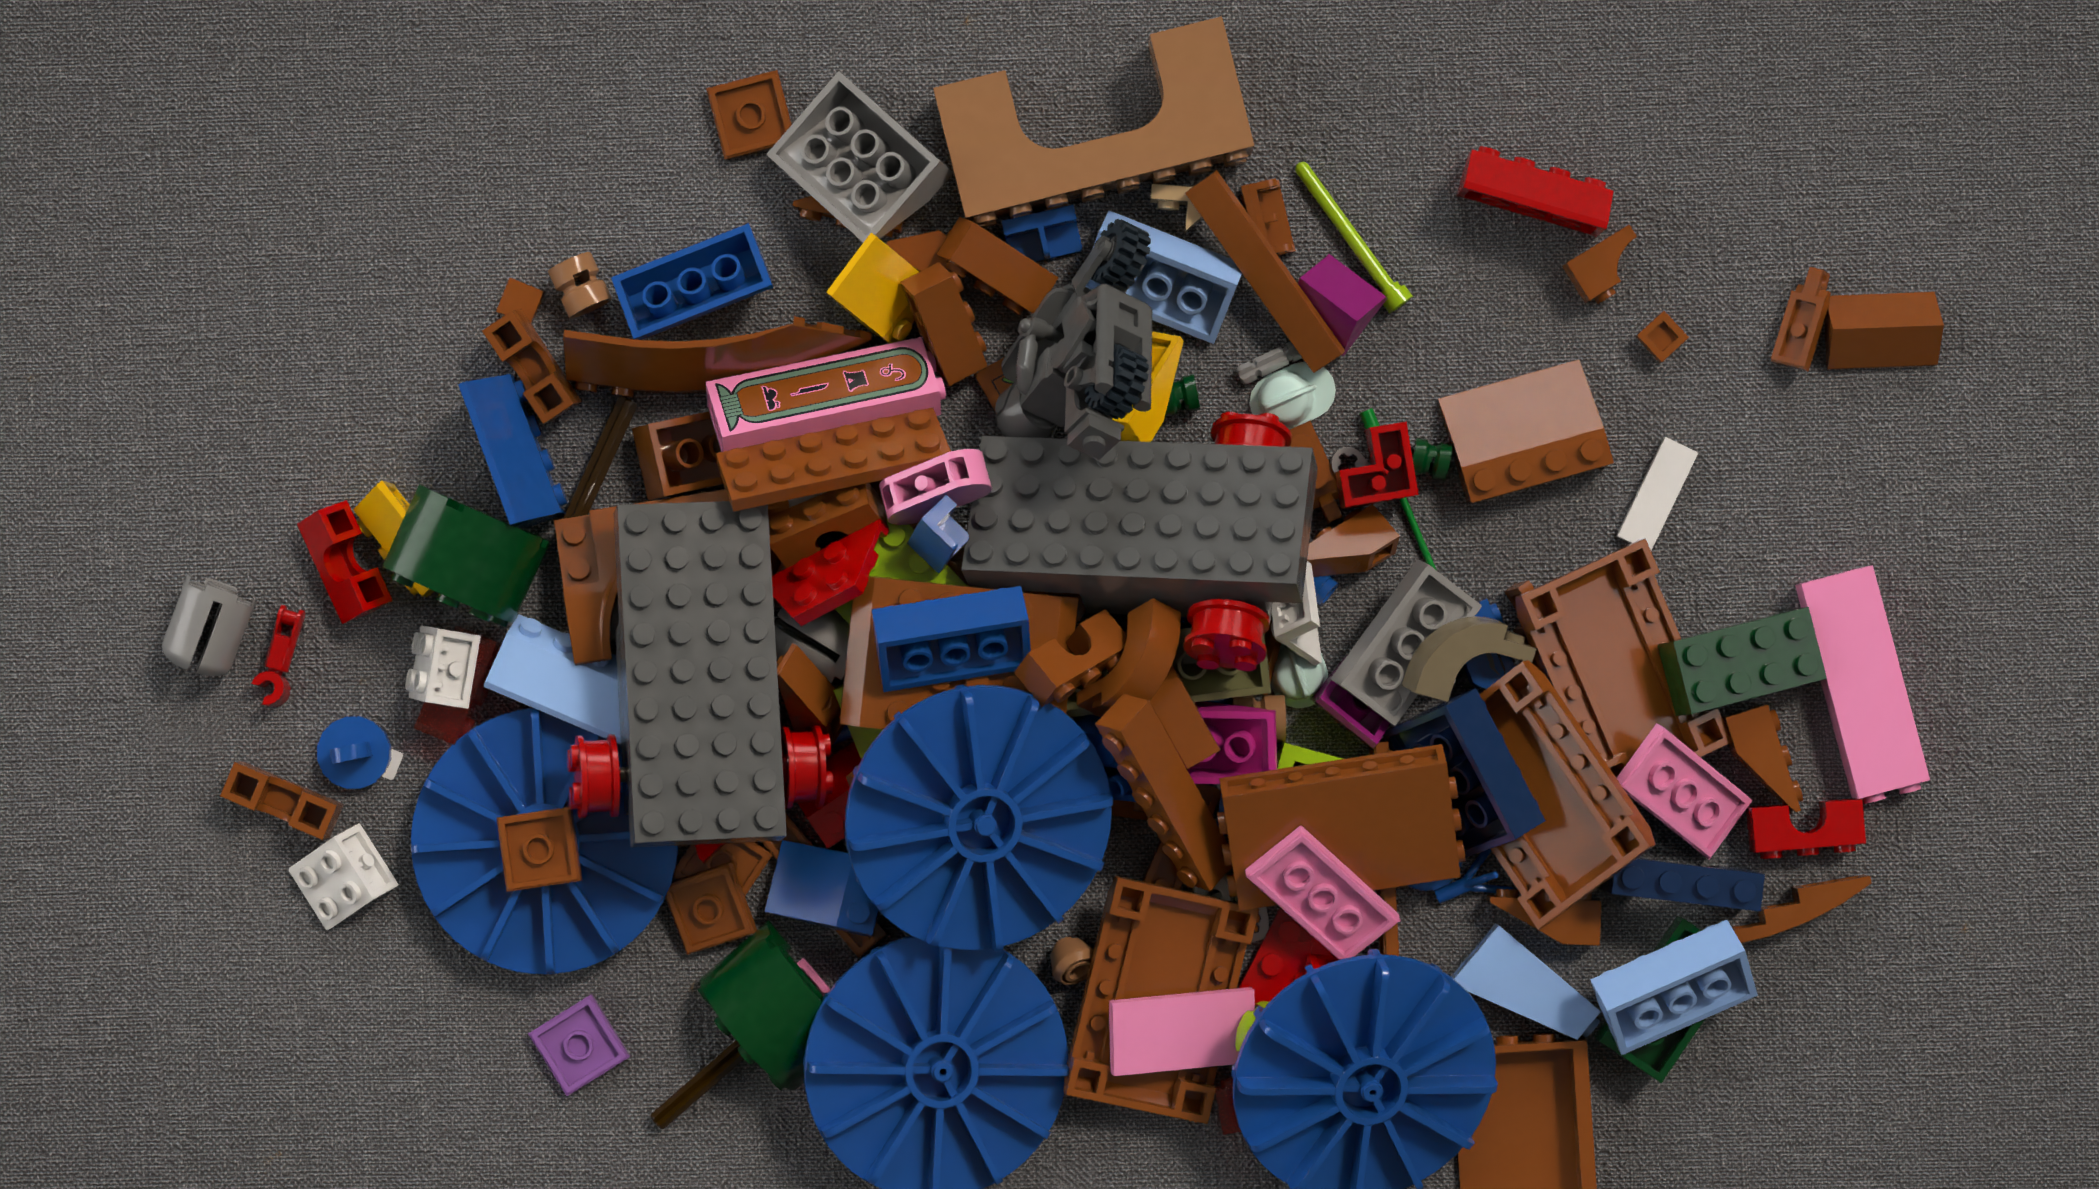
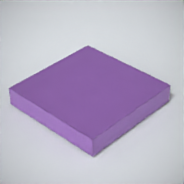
(579, 1045)

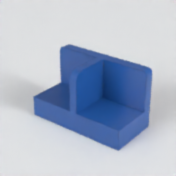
(1044, 233)
(938, 535)

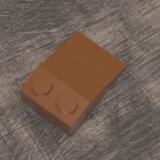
(678, 455)

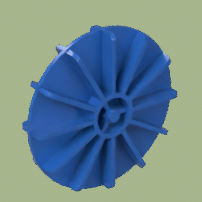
(514, 769)
(978, 817)
(935, 1066)
(1364, 1075)

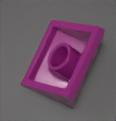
(1341, 299)
(1350, 712)

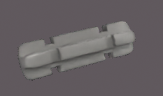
(1267, 363)

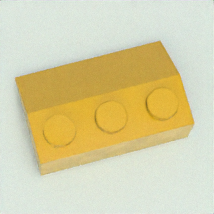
(381, 516)

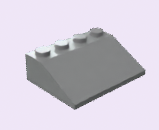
(858, 160)

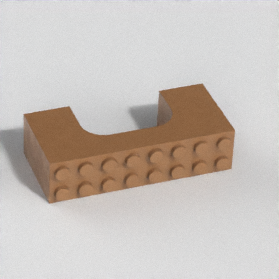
(1196, 127)

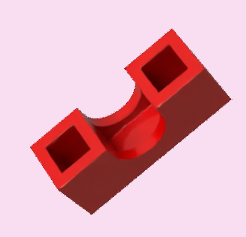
(330, 541)
(1838, 826)

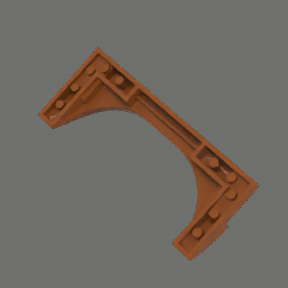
(590, 574)

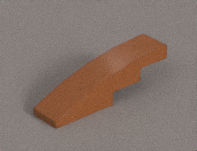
(1183, 720)
(1808, 903)

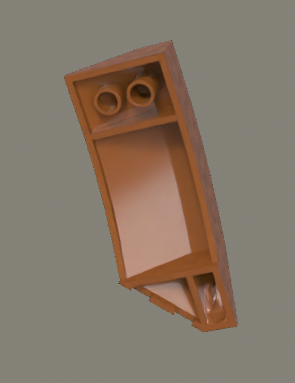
(686, 365)

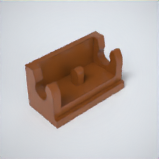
(1267, 209)

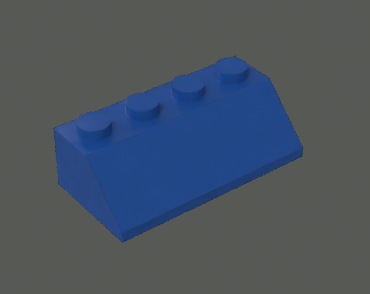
(692, 282)
(951, 638)

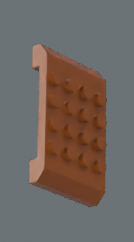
(1601, 653)
(863, 695)
(1589, 817)
(1149, 946)

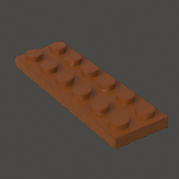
(830, 459)

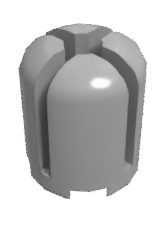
(190, 618)
(821, 640)

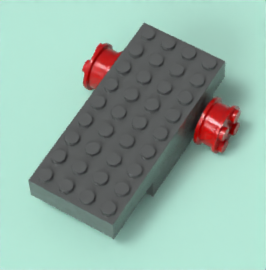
(1172, 522)
(697, 686)

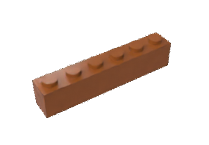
(1164, 791)

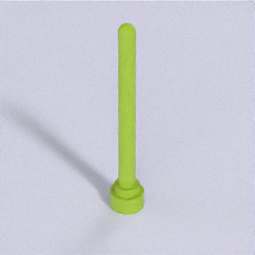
(1395, 293)

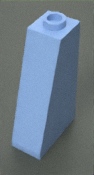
(1519, 981)

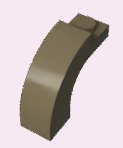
(1454, 644)

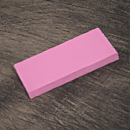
(1683, 791)
(1322, 894)
(1176, 1030)

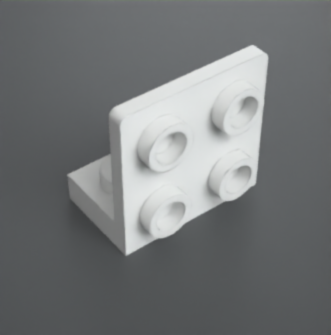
(1298, 623)
(443, 666)
(342, 876)

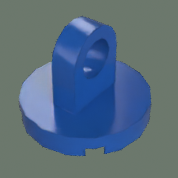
(354, 752)

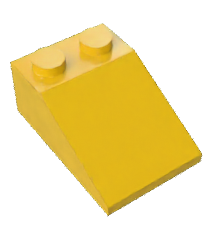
(873, 292)
(1165, 358)

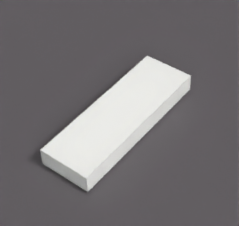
(1657, 492)

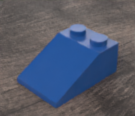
(820, 889)

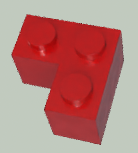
(1390, 472)

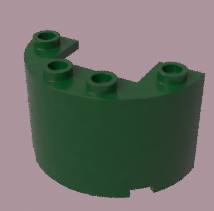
(465, 556)
(764, 1004)

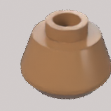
(1070, 960)

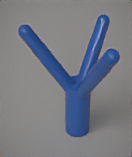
(1468, 884)

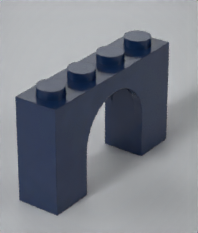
(1689, 884)

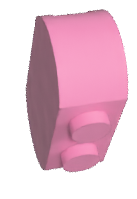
(918, 489)

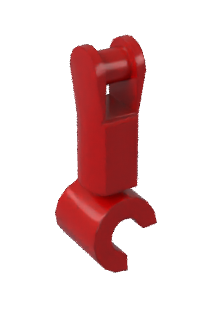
(280, 656)

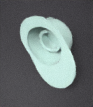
(1294, 394)
(1297, 678)

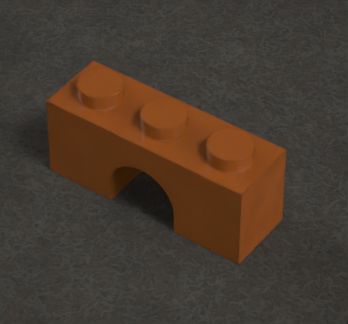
(543, 379)
(797, 529)
(1055, 673)
(283, 799)

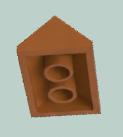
(1883, 330)

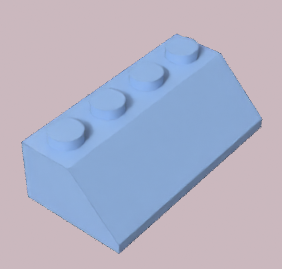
(1182, 282)
(540, 671)
(1674, 986)

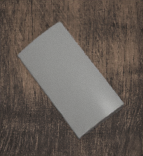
(1381, 656)

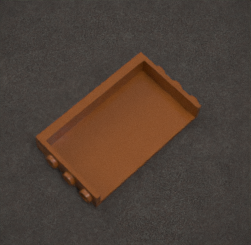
(1375, 812)
(1536, 1121)

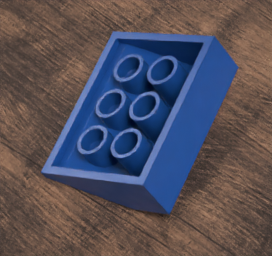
(513, 450)

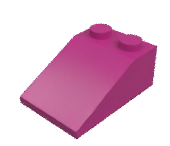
(1244, 738)

